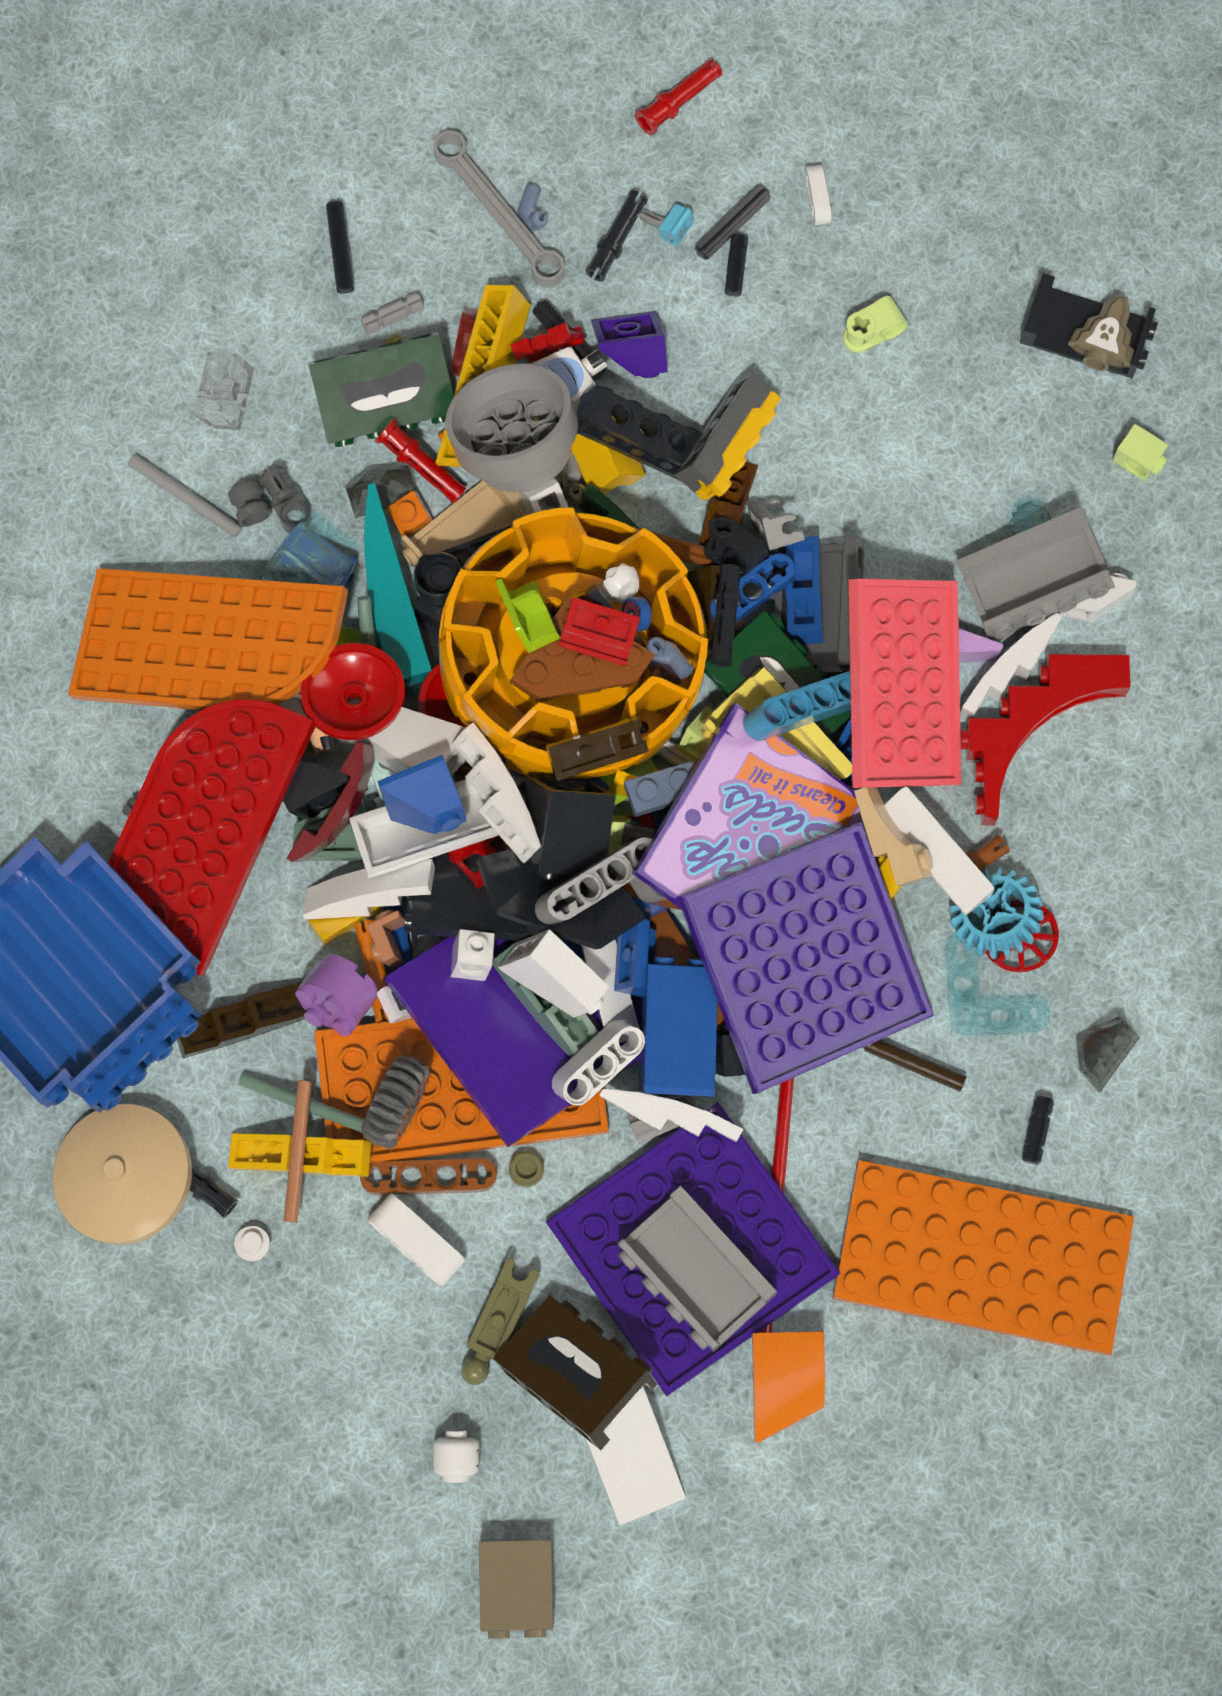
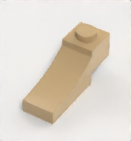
(907, 860)

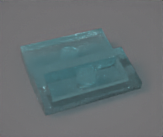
(307, 559)

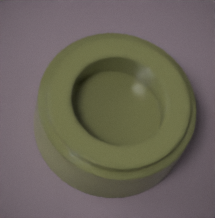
(526, 1169)

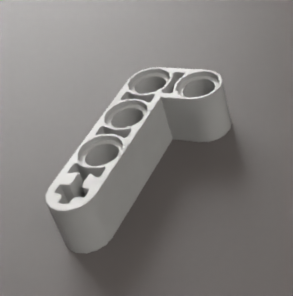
(598, 885)

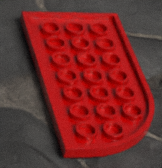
(209, 815)

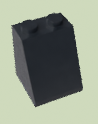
(570, 823)

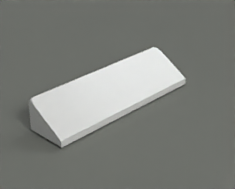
(951, 866)
(616, 1004)

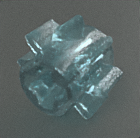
(1028, 517)

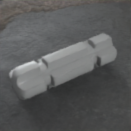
(392, 313)

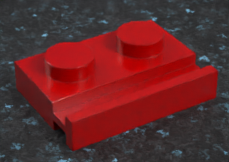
(599, 631)

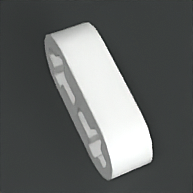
(818, 195)

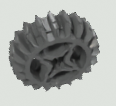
(395, 1101)

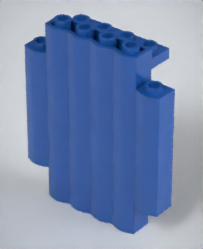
(85, 978)

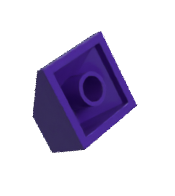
(633, 342)

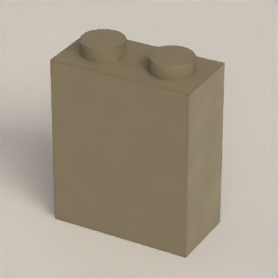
(515, 1588)

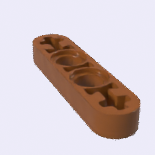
(428, 1171)

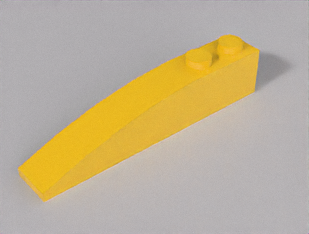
(497, 325)

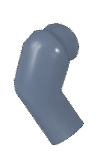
(528, 210)
(670, 655)

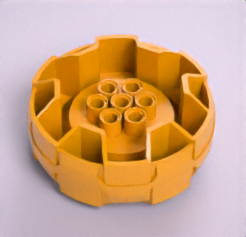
(564, 557)

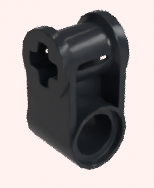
(735, 546)

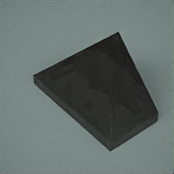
(391, 484)
(1104, 1049)

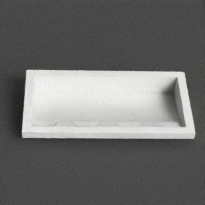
(392, 845)

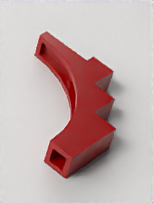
(1063, 683)

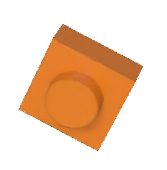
(409, 514)

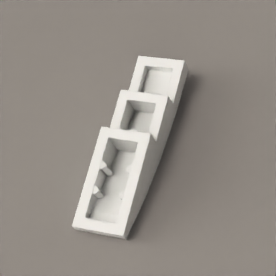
(1017, 660)
(504, 803)
(357, 893)
(657, 1110)

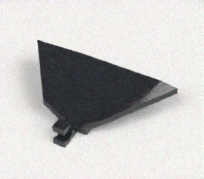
(517, 887)

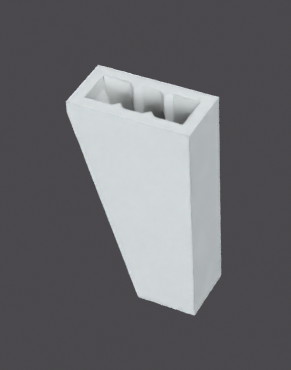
(414, 740)

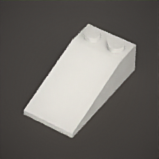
(636, 1463)

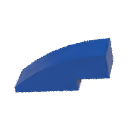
(805, 592)

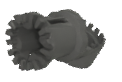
(283, 496)

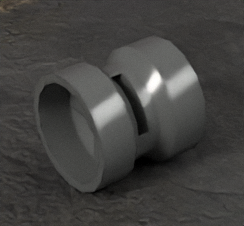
(249, 504)

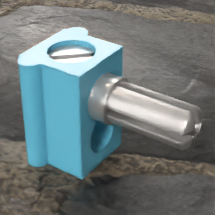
(673, 226)

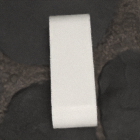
(614, 1060)
(416, 1240)

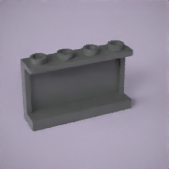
(838, 565)

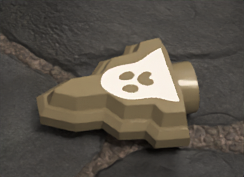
(1106, 337)

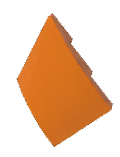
(786, 1379)

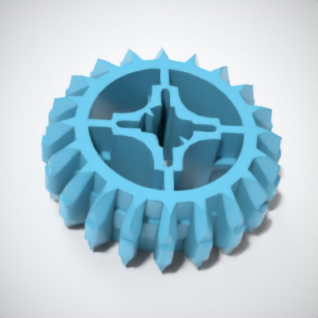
(1020, 925)

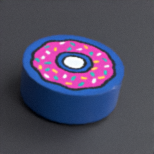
(638, 607)

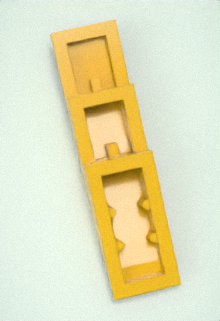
(321, 1154)

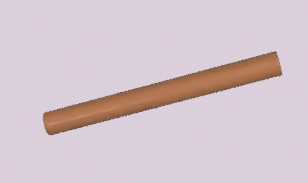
(297, 1151)

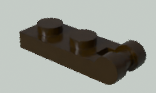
(596, 748)

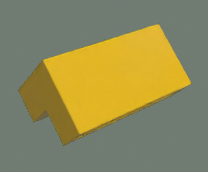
(604, 466)

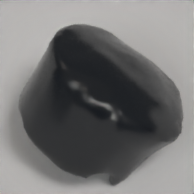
(435, 576)

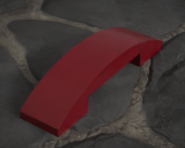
(358, 767)

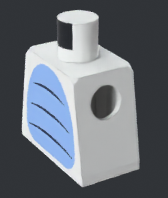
(573, 371)

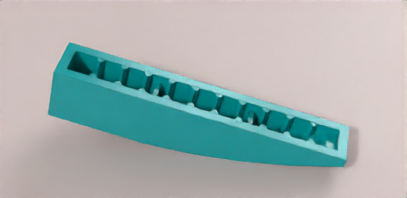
(392, 610)

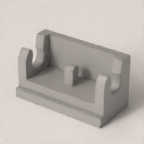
(773, 530)

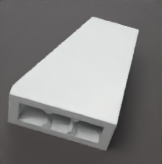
(555, 974)

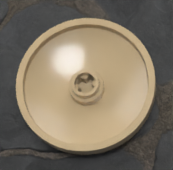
(122, 1174)

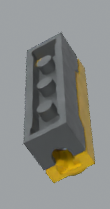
(728, 437)

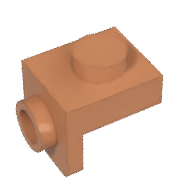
(384, 945)

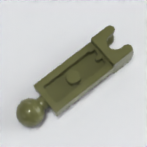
(497, 1321)

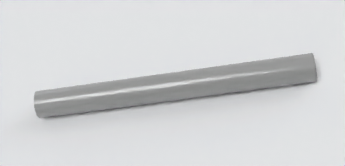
(185, 495)

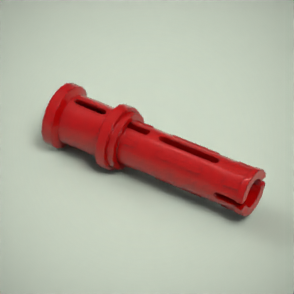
(667, 104)
(408, 451)

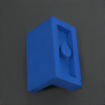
(633, 953)

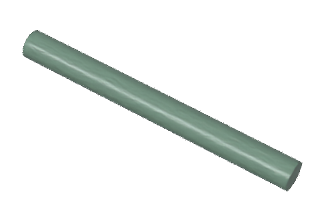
(289, 1097)

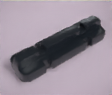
(736, 264)
(1038, 1130)

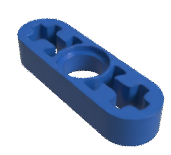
(777, 583)

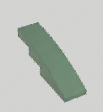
(568, 1032)

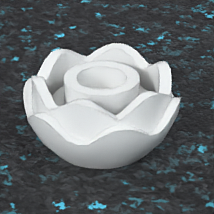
(620, 583)

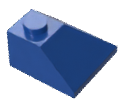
(423, 797)

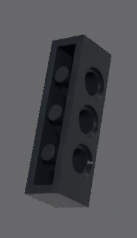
(625, 433)

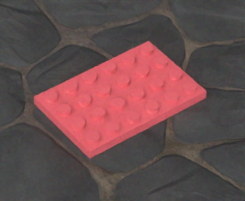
(904, 683)

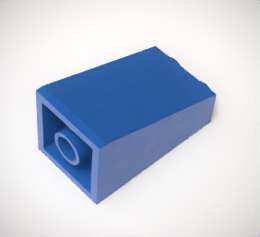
(678, 1030)

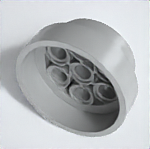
(513, 426)

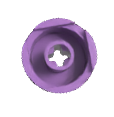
(336, 995)

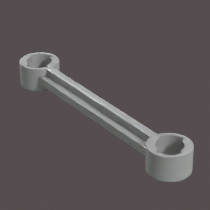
(498, 208)

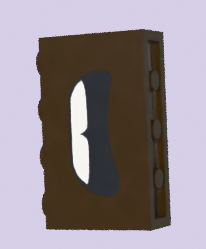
(573, 1368)

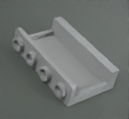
(1036, 574)
(696, 1270)

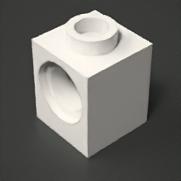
(472, 955)

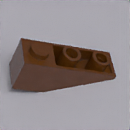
(733, 501)

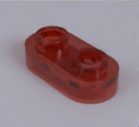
(463, 337)

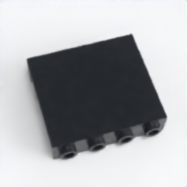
(459, 904)

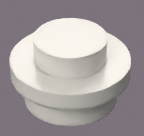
(252, 1243)

